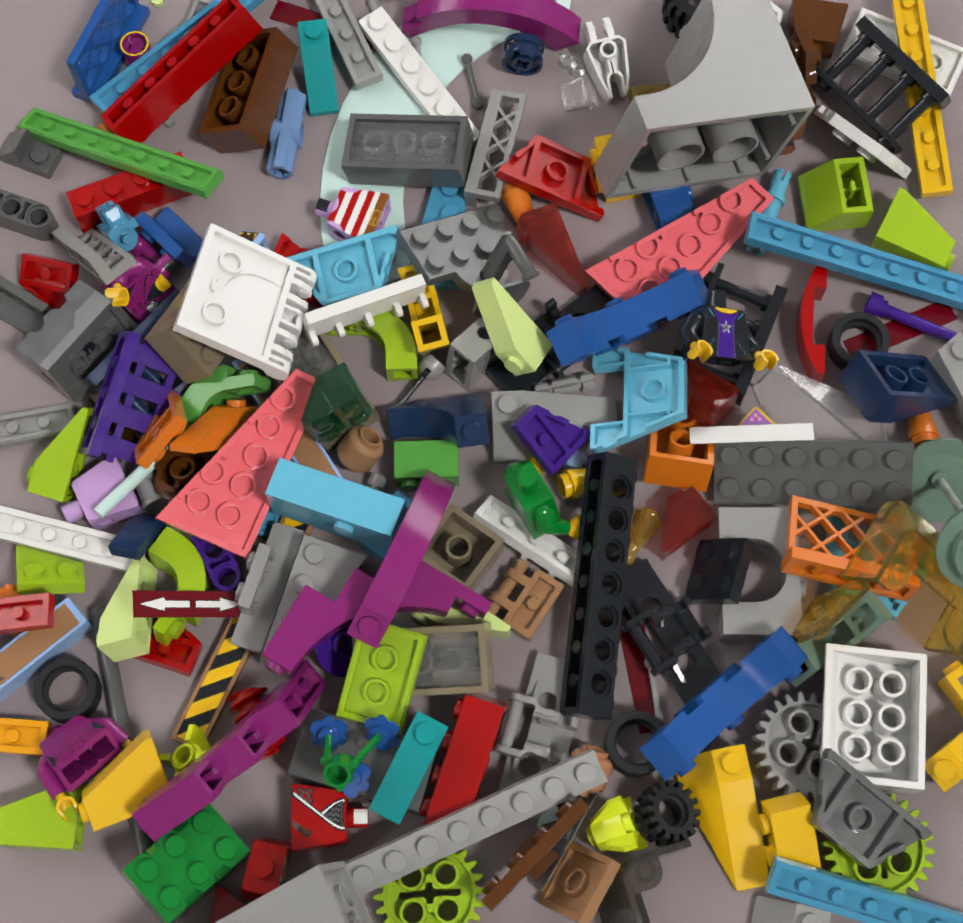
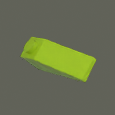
(61, 461)

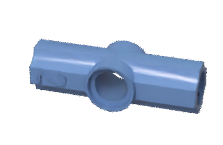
(287, 134)

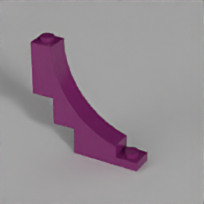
(318, 617)
(232, 755)

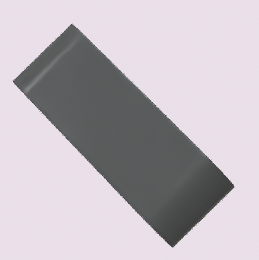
(27, 218)

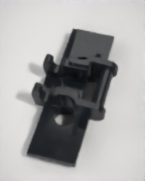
(589, 302)
(674, 628)

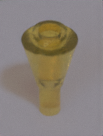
(643, 527)

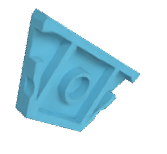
(351, 265)

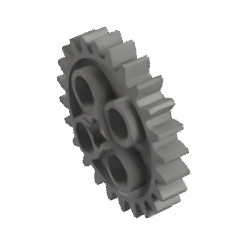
(779, 733)

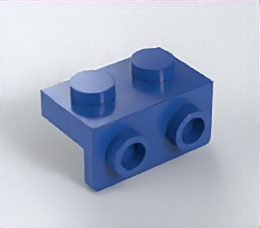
(172, 234)

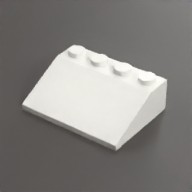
(877, 714)

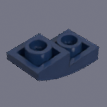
(136, 536)

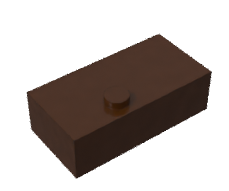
(249, 93)

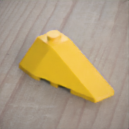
(729, 813)

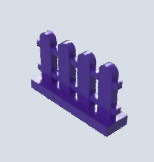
(118, 381)

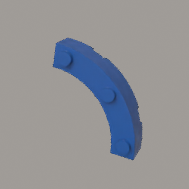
(627, 320)
(722, 703)

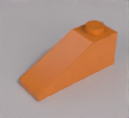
(214, 427)

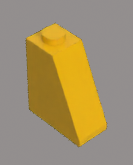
(123, 784)

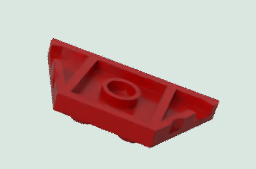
(554, 175)

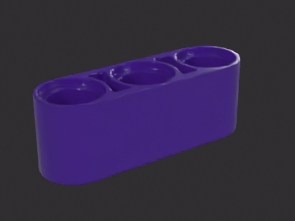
(219, 566)

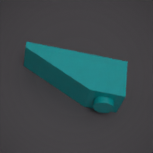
(318, 67)
(408, 767)

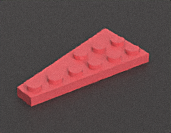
(688, 242)
(228, 496)

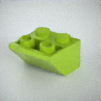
(836, 195)

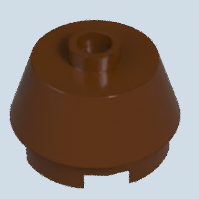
(177, 470)

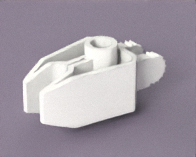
(607, 60)

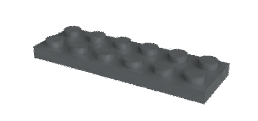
(817, 469)

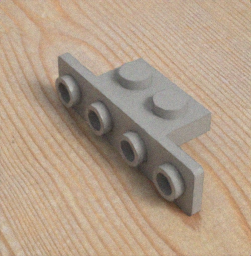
(264, 586)

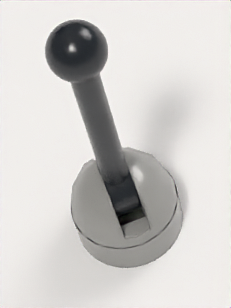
(429, 369)

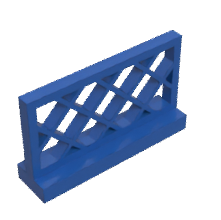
(99, 44)

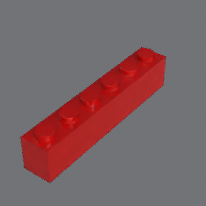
(182, 71)

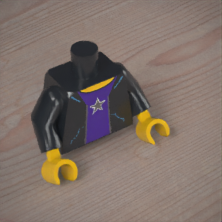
(722, 336)

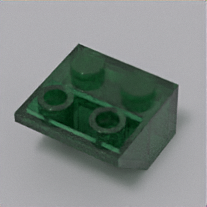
(335, 404)

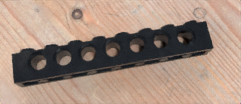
(598, 587)

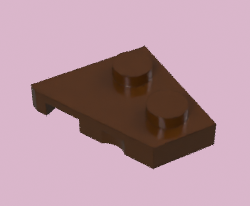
(805, 56)

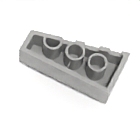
(322, 568)

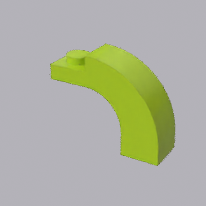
(395, 340)
(181, 561)

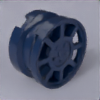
(524, 55)

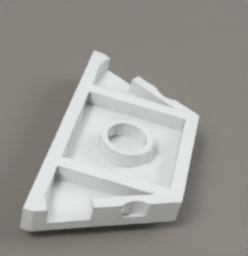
(866, 146)

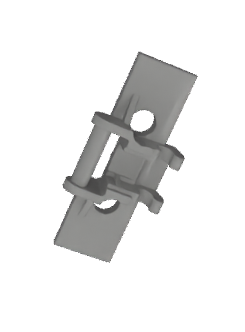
(549, 730)

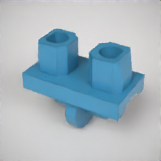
(117, 225)

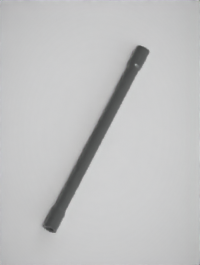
(119, 714)

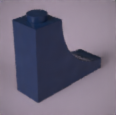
(453, 418)

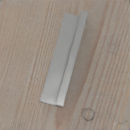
(488, 143)
(95, 253)

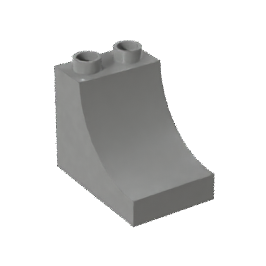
(727, 108)

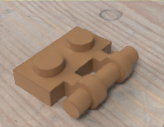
(531, 605)

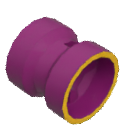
(134, 46)

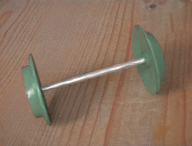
(939, 498)

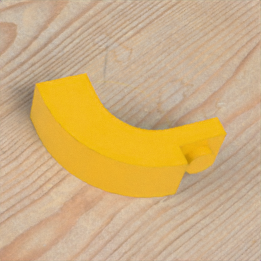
(426, 323)

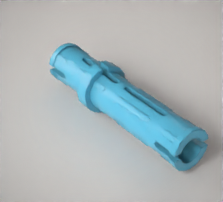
(777, 189)

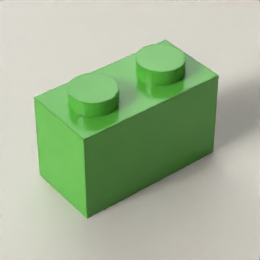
(415, 457)

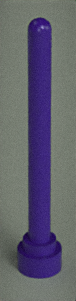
(879, 307)

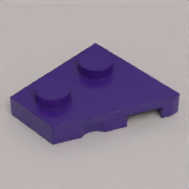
(548, 437)

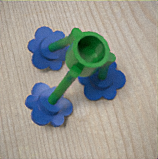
(341, 769)

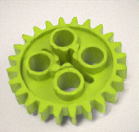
(895, 880)
(464, 881)

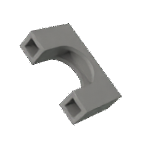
(758, 619)

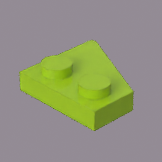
(47, 572)

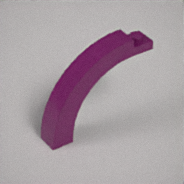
(543, 18)
(402, 559)

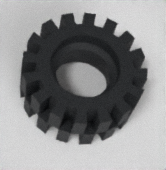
(681, 806)

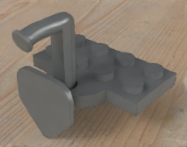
(468, 251)

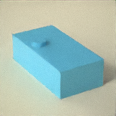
(335, 504)

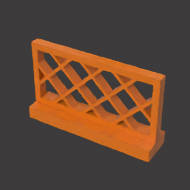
(818, 561)

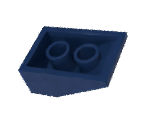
(894, 386)

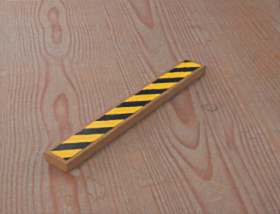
(219, 675)

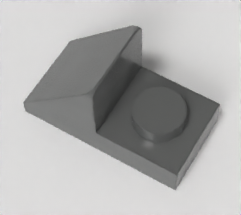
(30, 155)

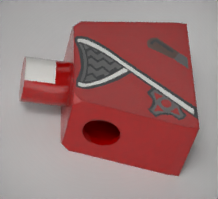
(322, 818)

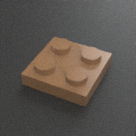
(579, 883)

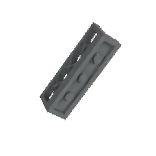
(21, 308)

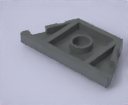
(860, 815)

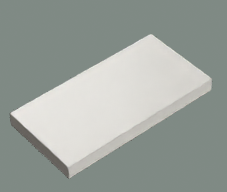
(946, 55)

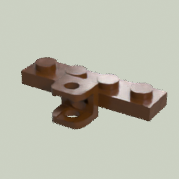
(534, 855)

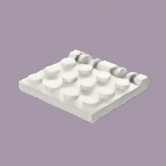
(246, 301)

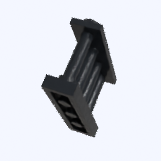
(910, 75)
(760, 329)

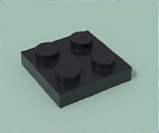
(719, 571)

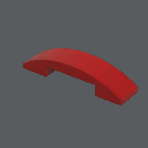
(811, 355)

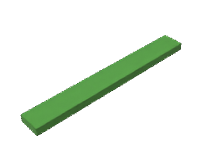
(122, 153)

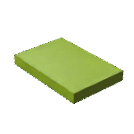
(383, 677)

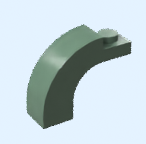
(850, 630)

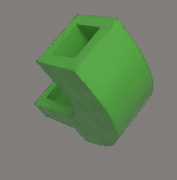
(221, 385)

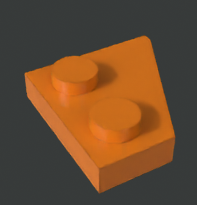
(161, 431)

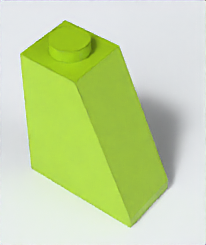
(914, 234)
(37, 825)

